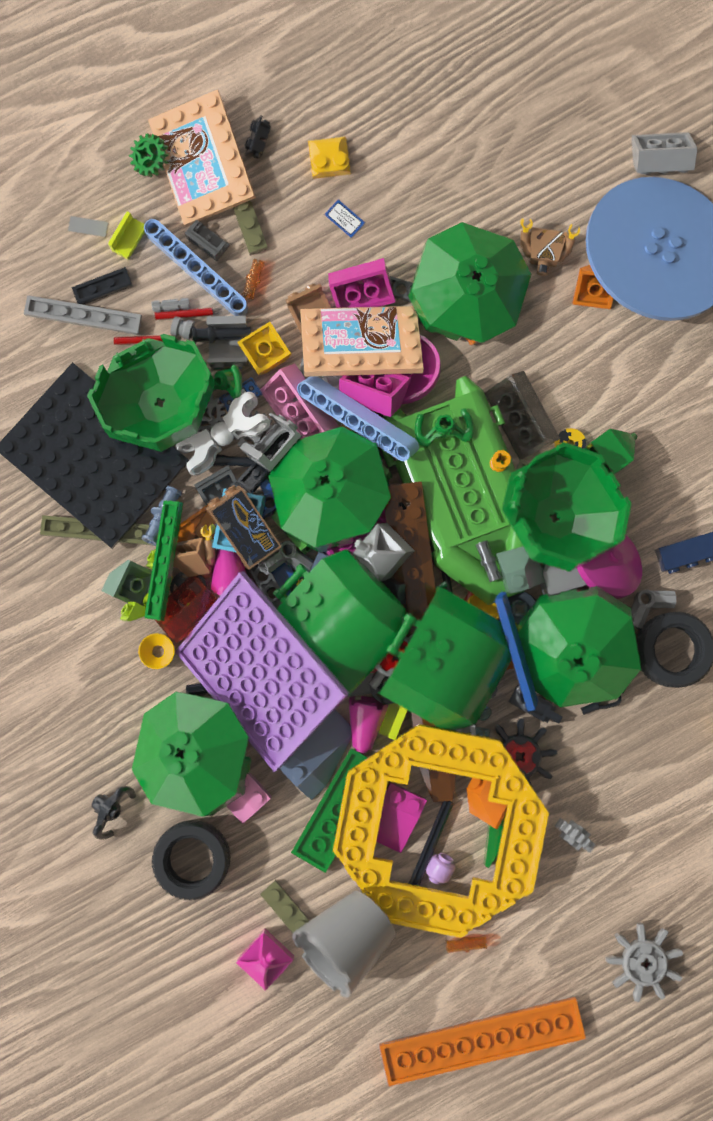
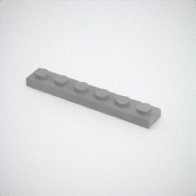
(83, 315)

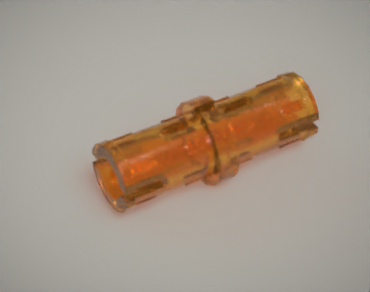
(253, 279)
(466, 944)

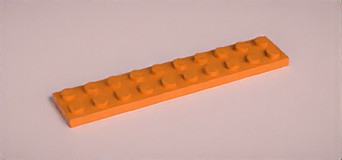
(482, 1041)

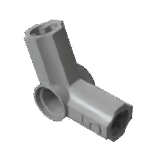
(292, 558)
(657, 599)

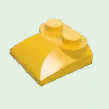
(329, 157)
(264, 349)

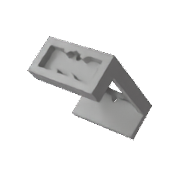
(257, 453)

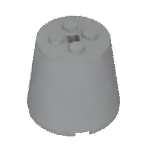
(345, 941)

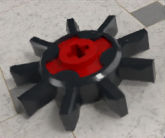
(528, 745)

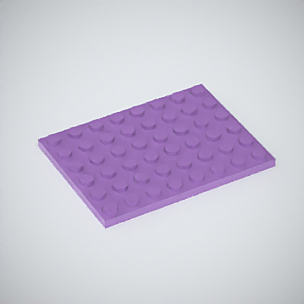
(262, 669)

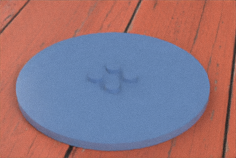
(654, 248)

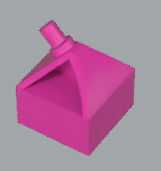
(265, 959)

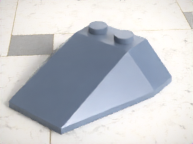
(319, 755)

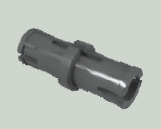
(488, 561)

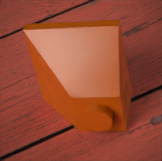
(589, 290)
(479, 806)

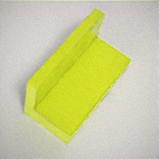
(127, 236)
(392, 721)

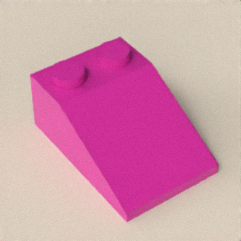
(398, 816)

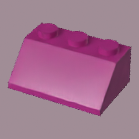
(362, 285)
(376, 392)

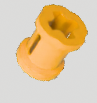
(502, 455)

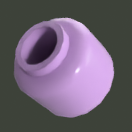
(440, 868)

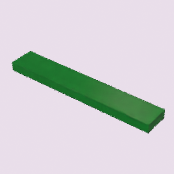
(164, 560)

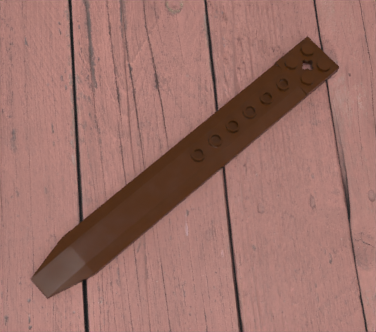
(419, 592)

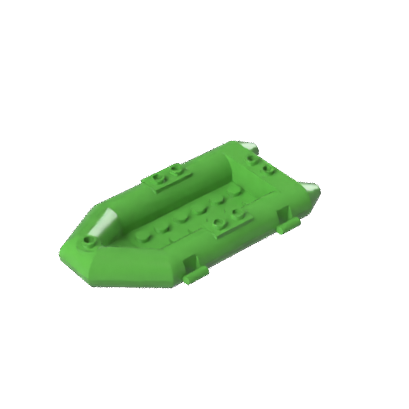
(461, 488)

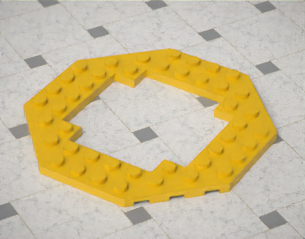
(455, 754)

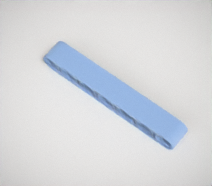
(192, 260)
(358, 418)

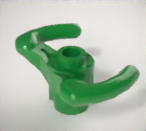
(229, 380)
(446, 420)

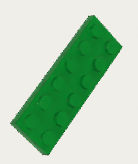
(319, 835)

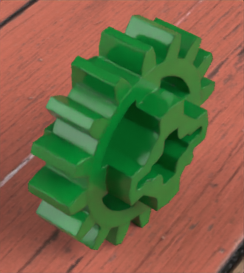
(149, 145)

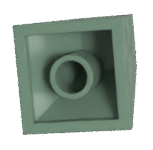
(519, 570)
(128, 582)

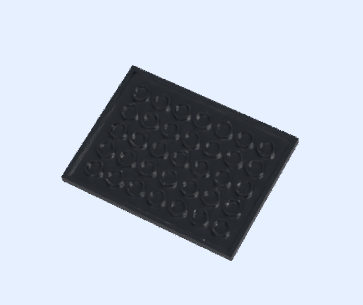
(82, 468)

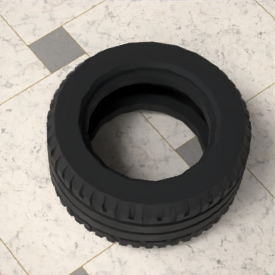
(700, 637)
(165, 873)

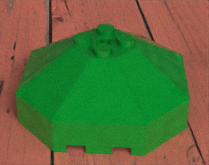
(454, 302)
(141, 375)
(582, 495)
(338, 510)
(577, 626)
(214, 757)

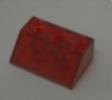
(186, 608)

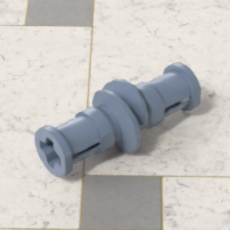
(152, 533)

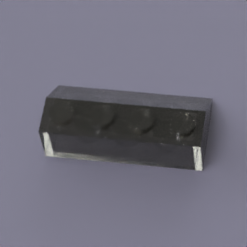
(523, 414)

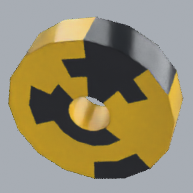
(572, 435)

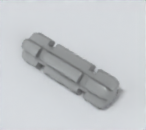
(171, 305)

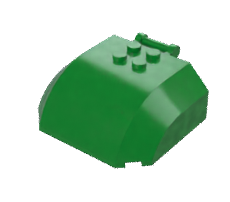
(342, 615)
(448, 663)

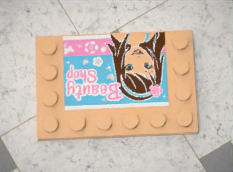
(202, 158)
(361, 341)

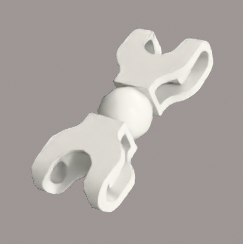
(235, 424)

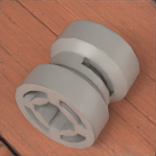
(182, 328)

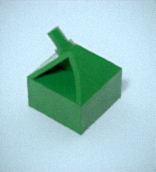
(615, 447)

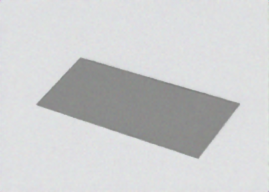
(87, 226)

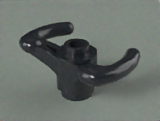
(108, 810)

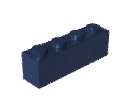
(685, 553)

